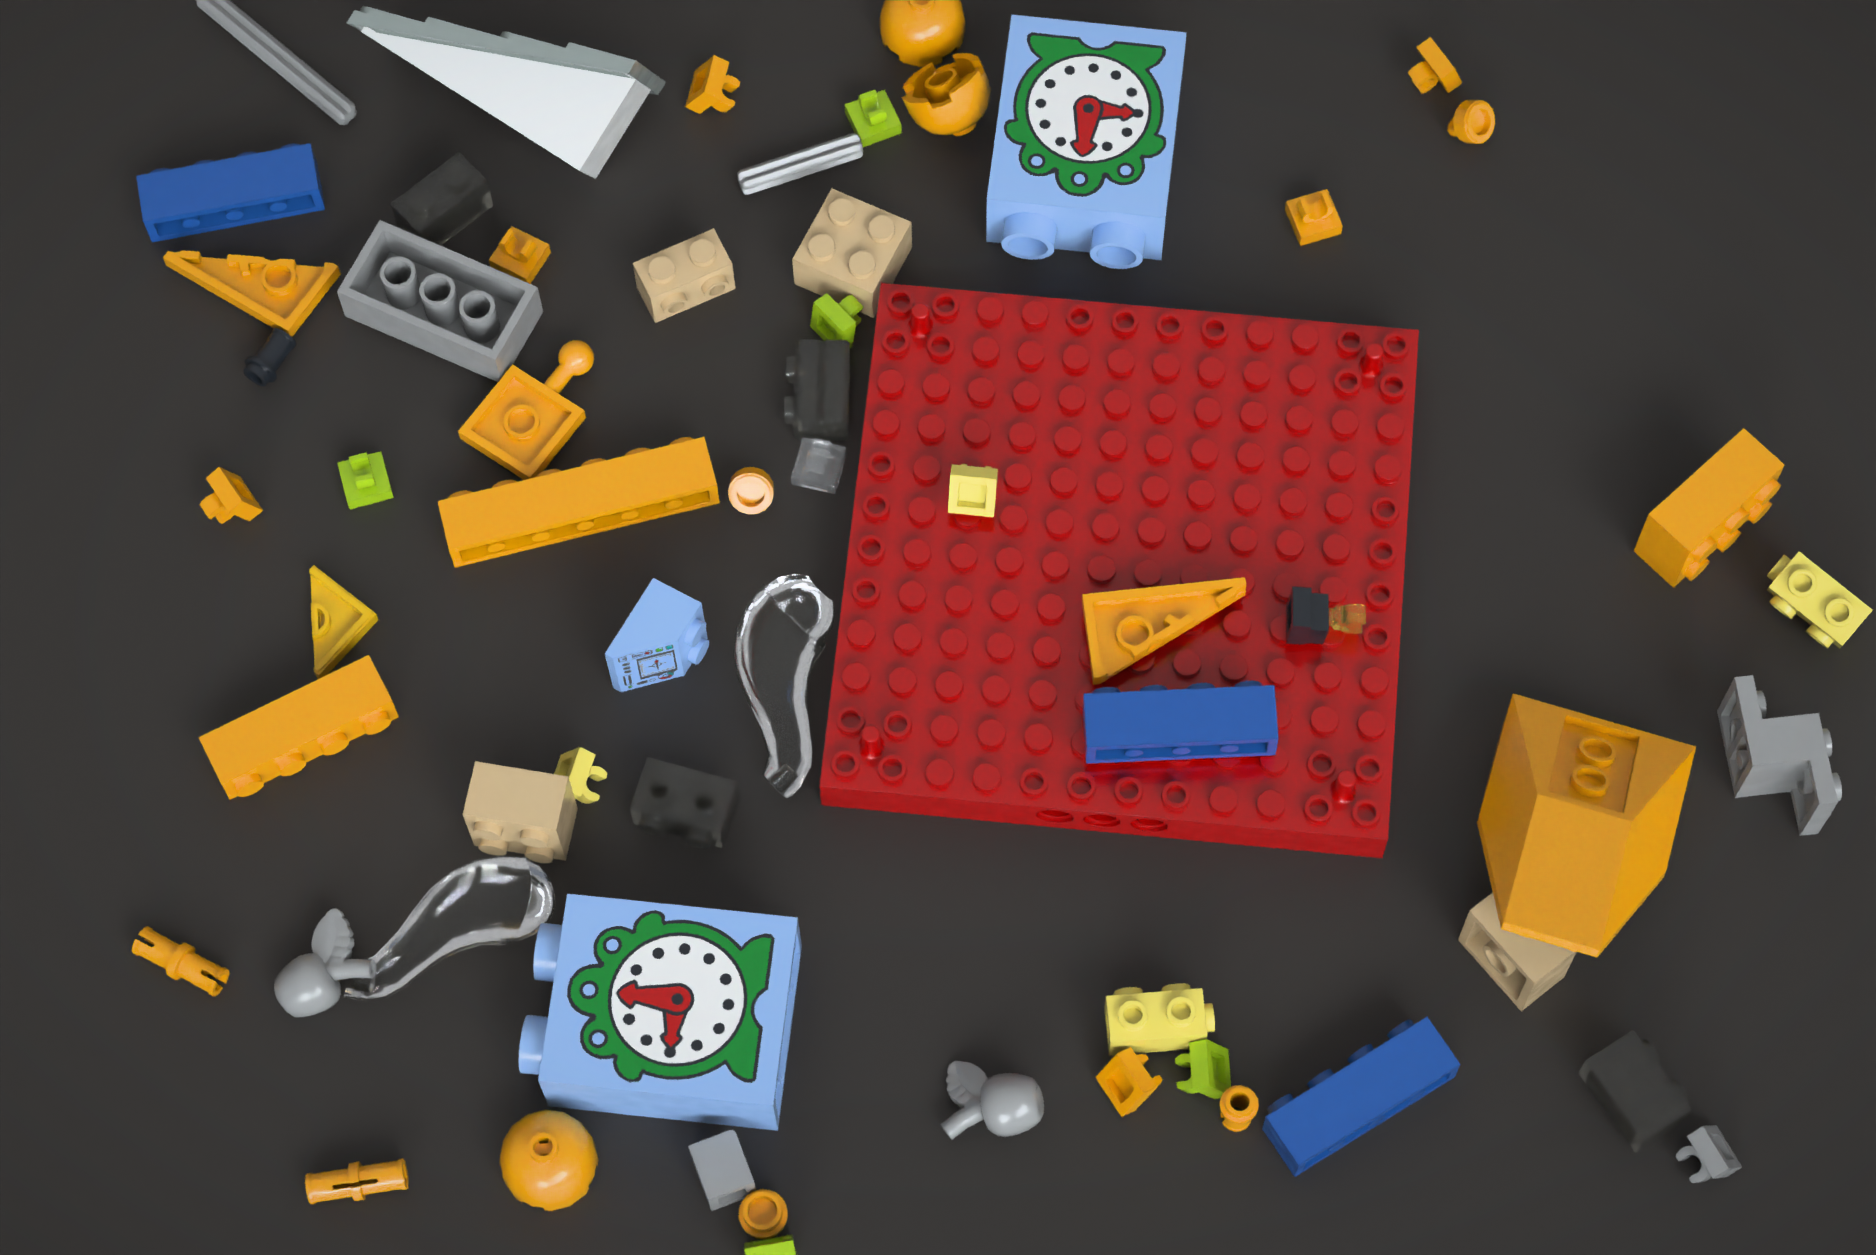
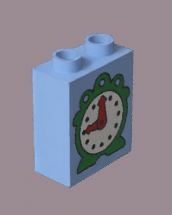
(1085, 140)
(665, 1011)

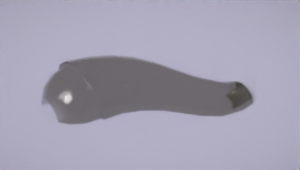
(774, 660)
(470, 907)

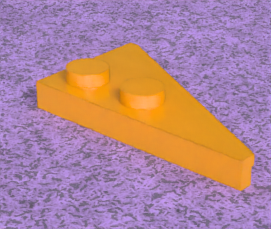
(268, 290)
(1136, 622)

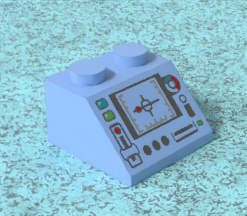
(657, 639)

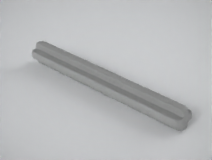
(280, 59)

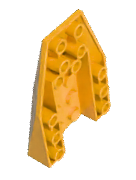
(1578, 822)

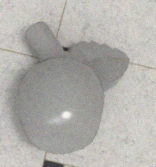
(312, 979)
(1005, 1101)

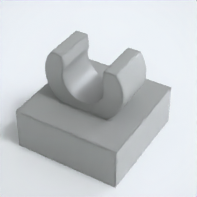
(1713, 1151)

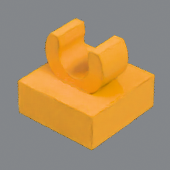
(1433, 69)
(708, 86)
(1313, 217)
(520, 255)
(229, 498)
(1127, 1081)

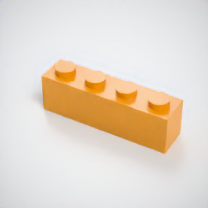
(299, 728)

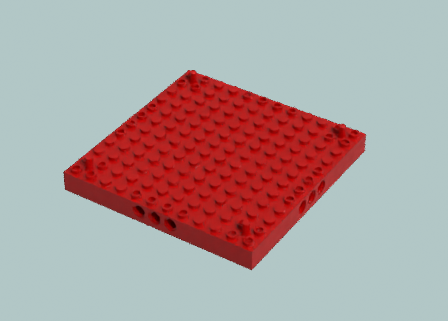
(1124, 462)

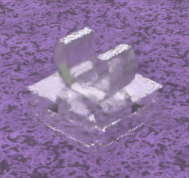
(818, 465)

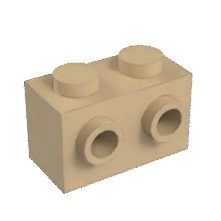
(684, 275)

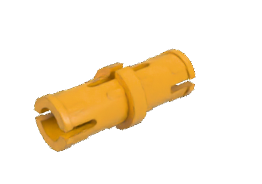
(180, 961)
(357, 1181)

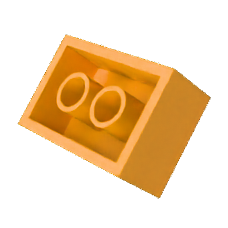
(1710, 509)

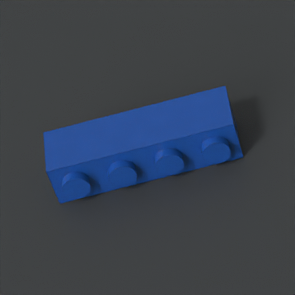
(230, 192)
(1180, 723)
(1360, 1095)

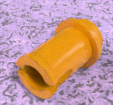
(1239, 1097)

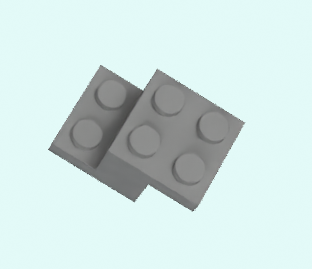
(1778, 755)

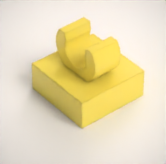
(972, 490)
(578, 767)

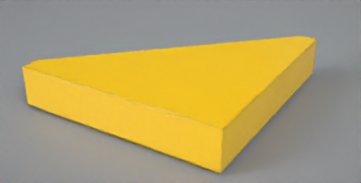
(336, 620)

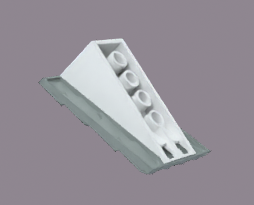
(557, 96)

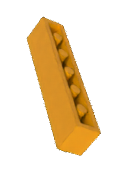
(578, 501)

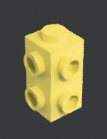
(1817, 598)
(1157, 1019)

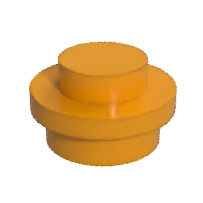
(763, 1214)

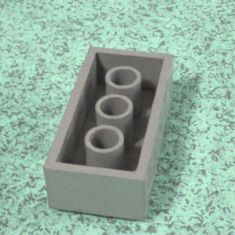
(440, 301)

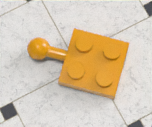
(528, 421)

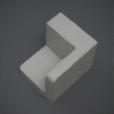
(722, 1169)

